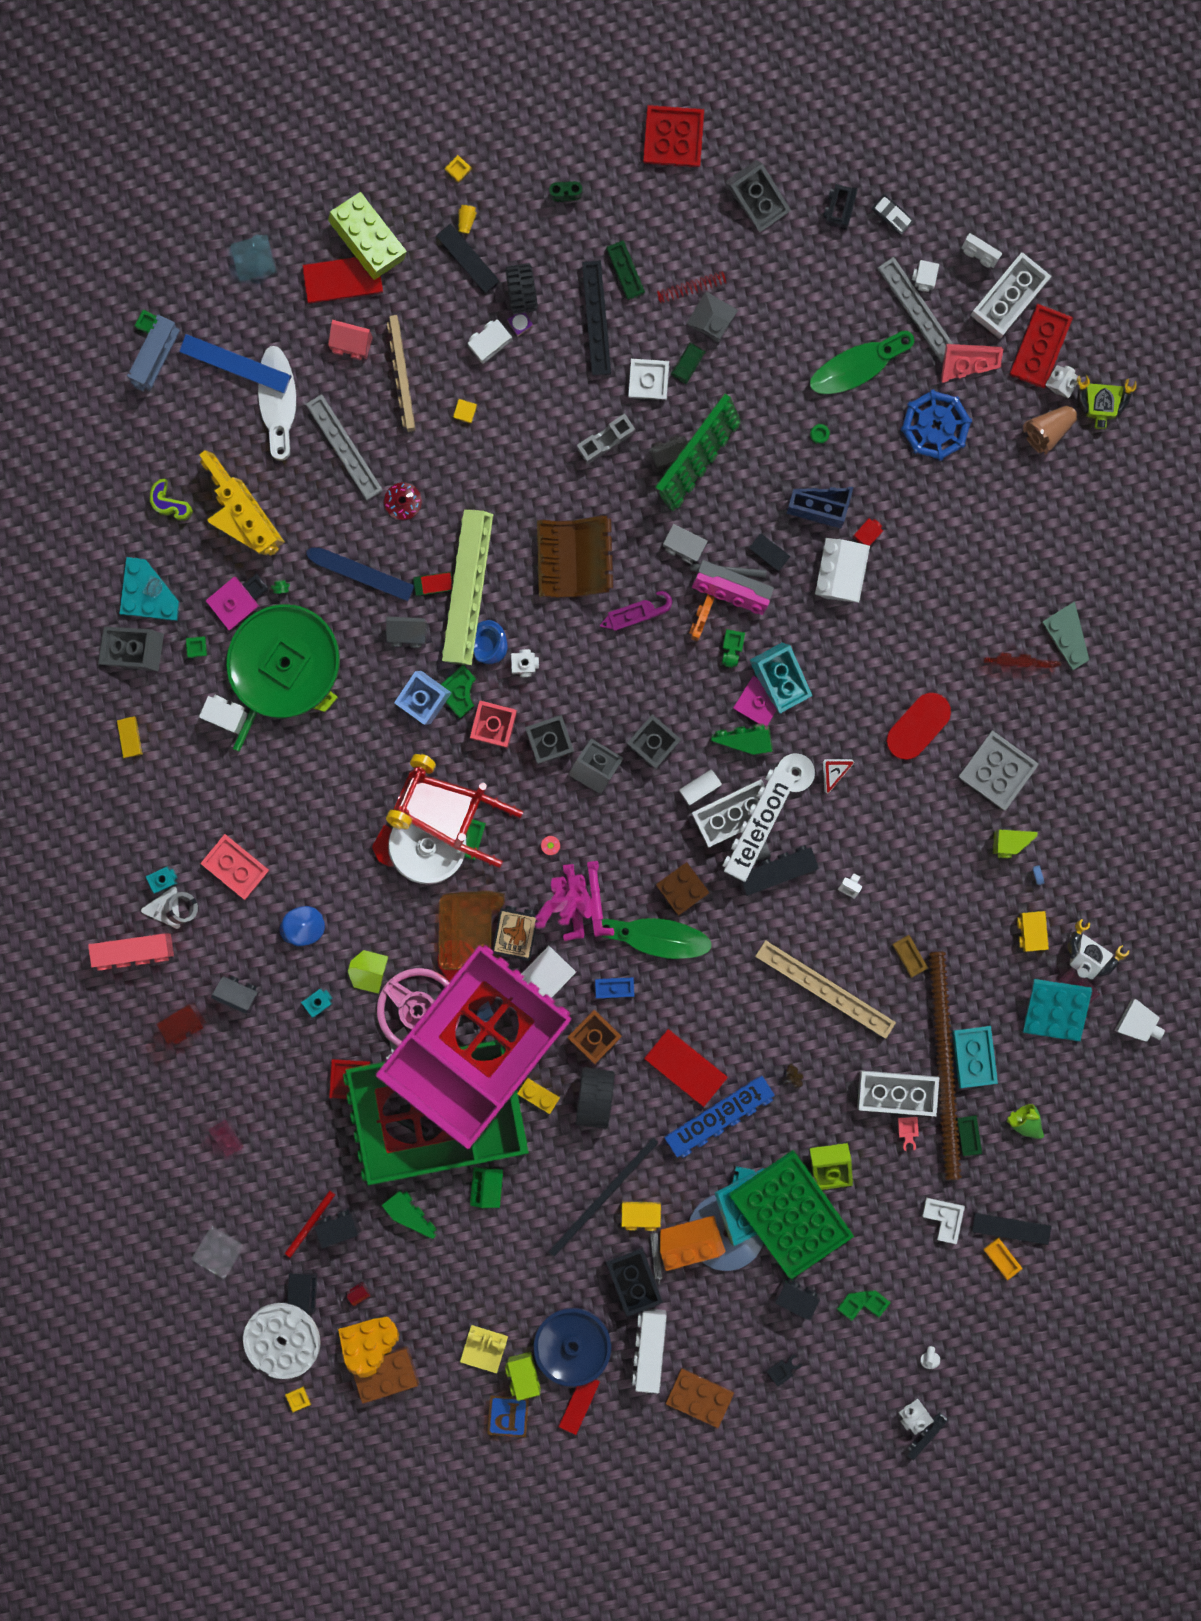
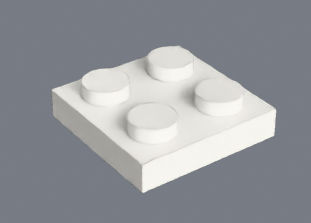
(985, 253)
(648, 379)

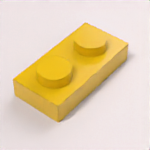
(538, 1095)

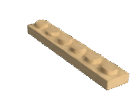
(400, 366)

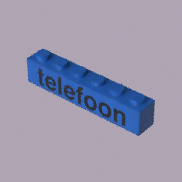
(719, 1116)

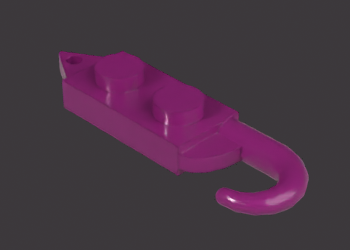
(636, 613)

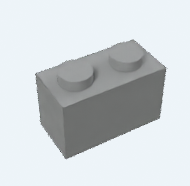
(684, 544)

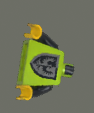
(1103, 400)

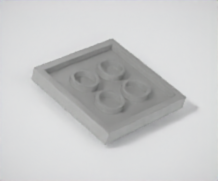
(998, 770)

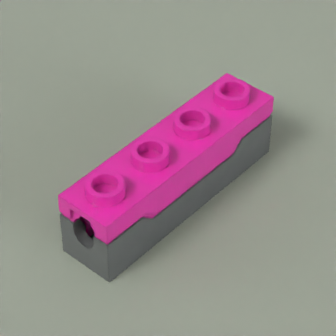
(732, 587)

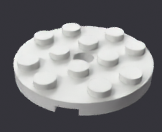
(291, 1324)

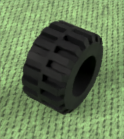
(521, 288)

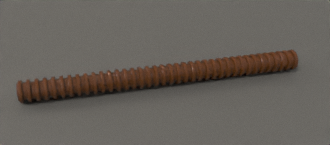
(945, 1065)

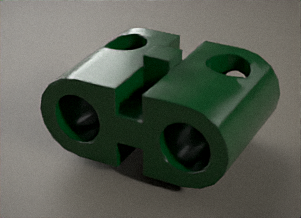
(566, 191)

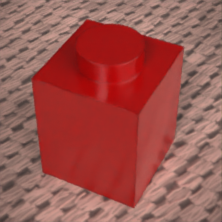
(868, 532)

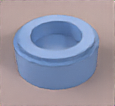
(1038, 875)

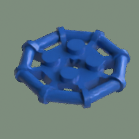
(941, 415)

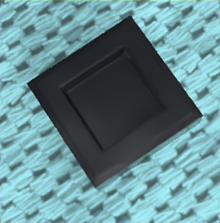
(255, 587)

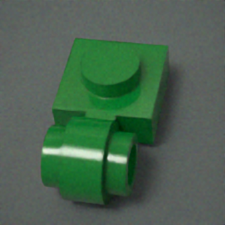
(733, 642)

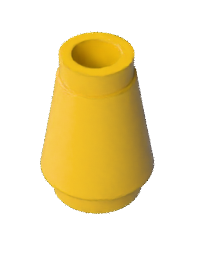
(466, 217)

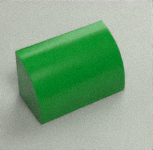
(486, 1187)

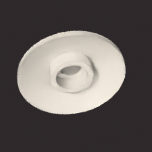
(804, 767)

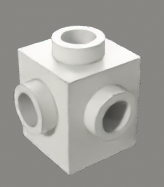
(1062, 381)
(519, 658)
(915, 1417)

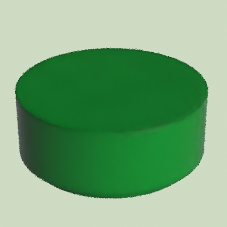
(819, 434)

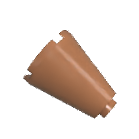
(1049, 428)

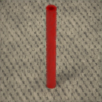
(310, 1223)

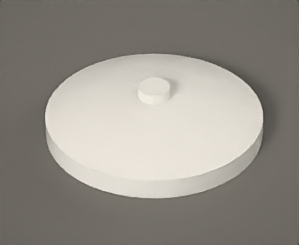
(422, 856)

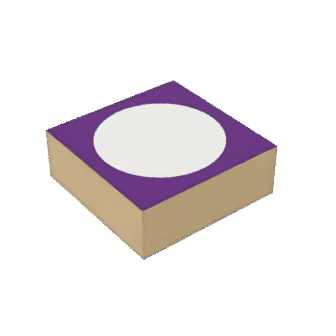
(520, 323)

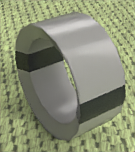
(192, 905)

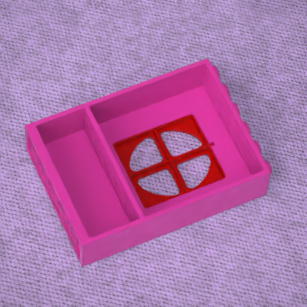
(446, 1080)

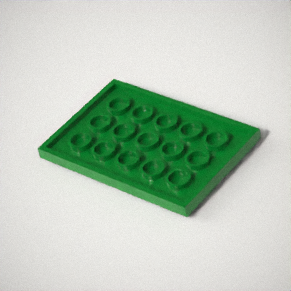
(698, 453)
(791, 1214)

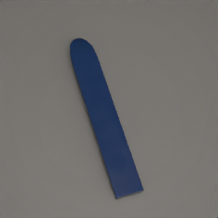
(360, 573)

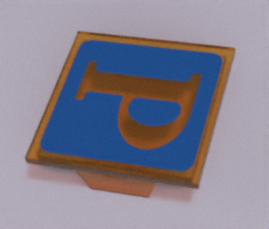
(507, 1416)

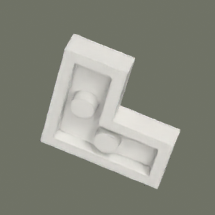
(949, 1215)

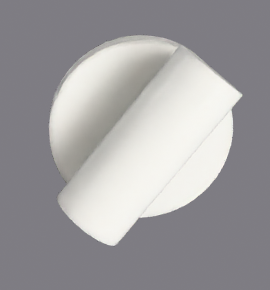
(930, 1359)

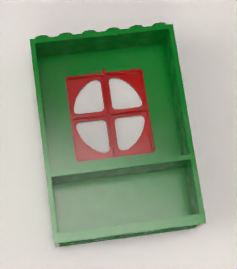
(391, 1160)

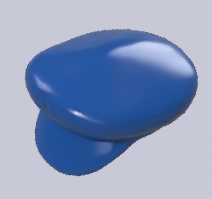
(490, 642)
(302, 926)

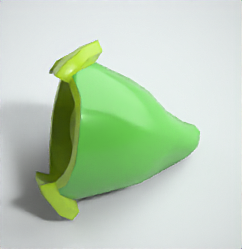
(1027, 1121)

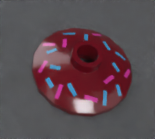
(409, 508)

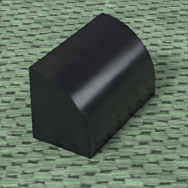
(302, 1291)

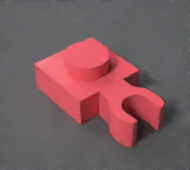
(908, 1128)

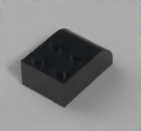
(634, 1281)

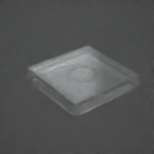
(218, 1252)

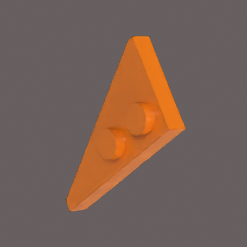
(702, 613)

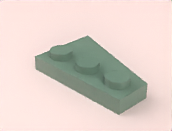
(1067, 635)

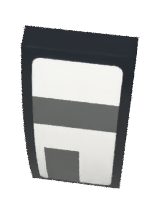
(892, 214)

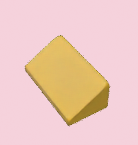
(129, 737)

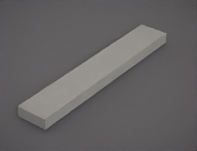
(915, 307)
(344, 447)

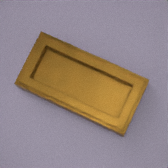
(910, 956)

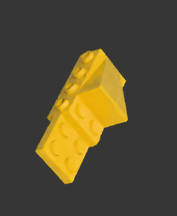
(242, 514)

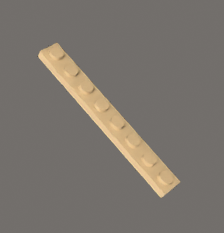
(825, 989)

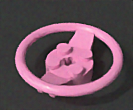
(406, 1000)

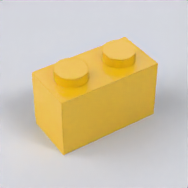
(1033, 931)
(641, 1215)

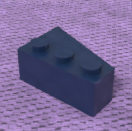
(821, 505)

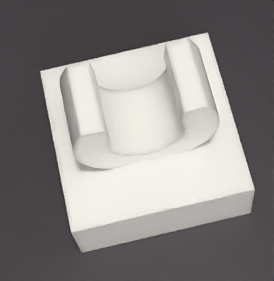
(850, 886)

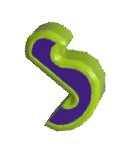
(168, 506)

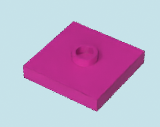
(232, 603)
(756, 703)

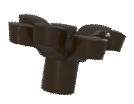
(793, 1076)

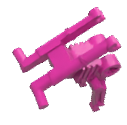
(575, 902)

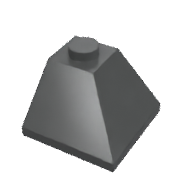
(712, 317)

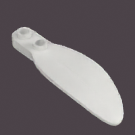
(278, 407)

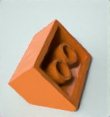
(690, 1243)

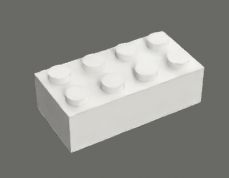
(1010, 295)
(726, 816)
(898, 1093)
(650, 1352)

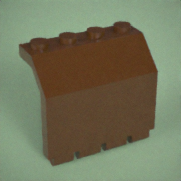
(574, 557)

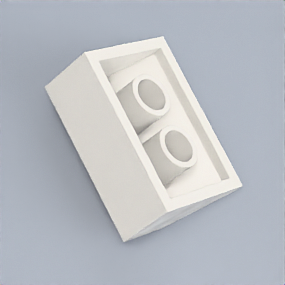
(842, 570)

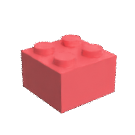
(493, 724)

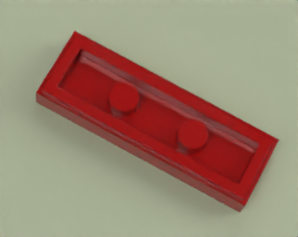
(578, 1406)

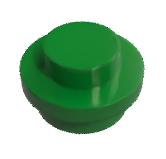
(280, 586)

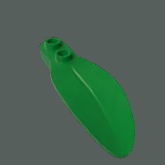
(858, 364)
(661, 937)

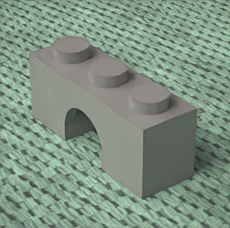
(607, 439)

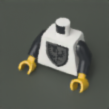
(1089, 957)

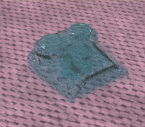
(253, 257)

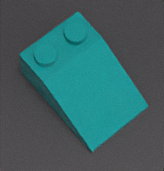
(781, 677)

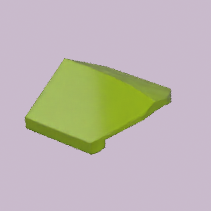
(368, 971)

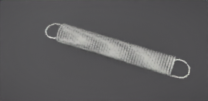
(655, 1251)

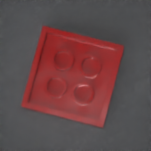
(673, 136)

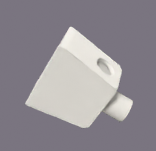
(1139, 1022)

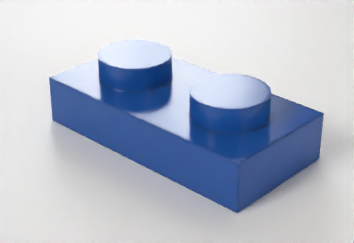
(614, 987)

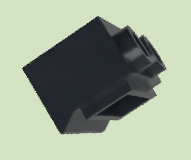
(838, 222)

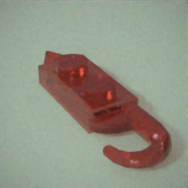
(1023, 660)

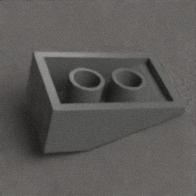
(758, 195)
(131, 648)

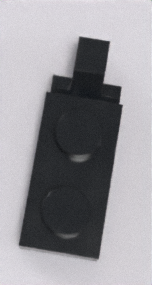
(927, 1435)

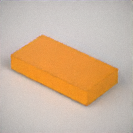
(1002, 1258)

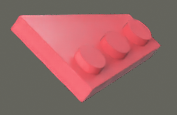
(969, 359)

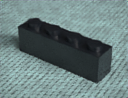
(781, 870)

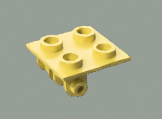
(484, 1349)

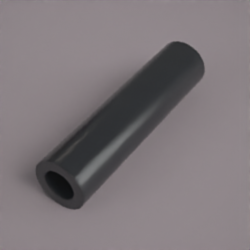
(408, 1123)

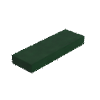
(625, 270)

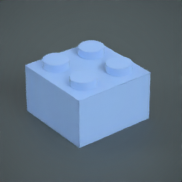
(422, 697)

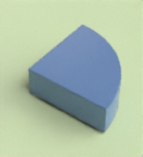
(485, 1012)

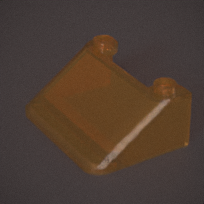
(465, 925)

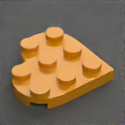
(366, 1344)

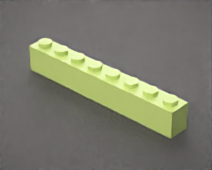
(467, 587)

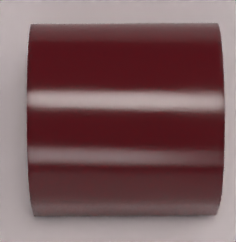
(358, 1294)

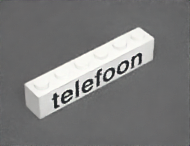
(760, 823)

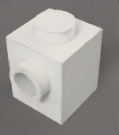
(925, 275)

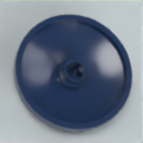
(572, 1347)

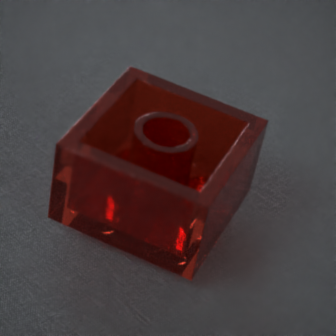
(181, 1023)

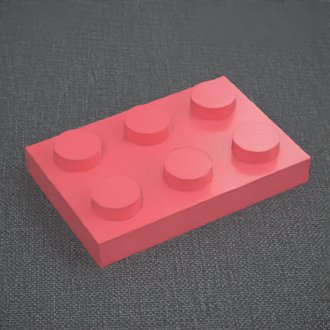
(235, 867)

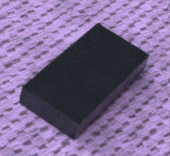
(769, 552)

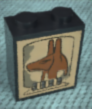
(515, 933)

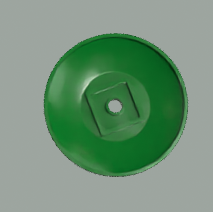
(257, 655)

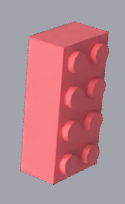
(130, 950)

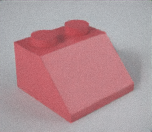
(349, 340)

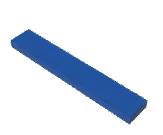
(235, 363)

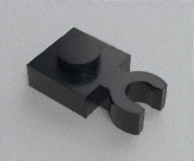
(781, 1371)

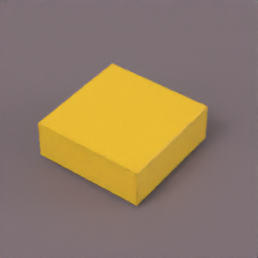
(458, 168)
(465, 411)
(298, 1399)

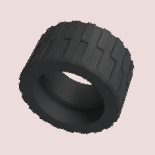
(595, 1098)

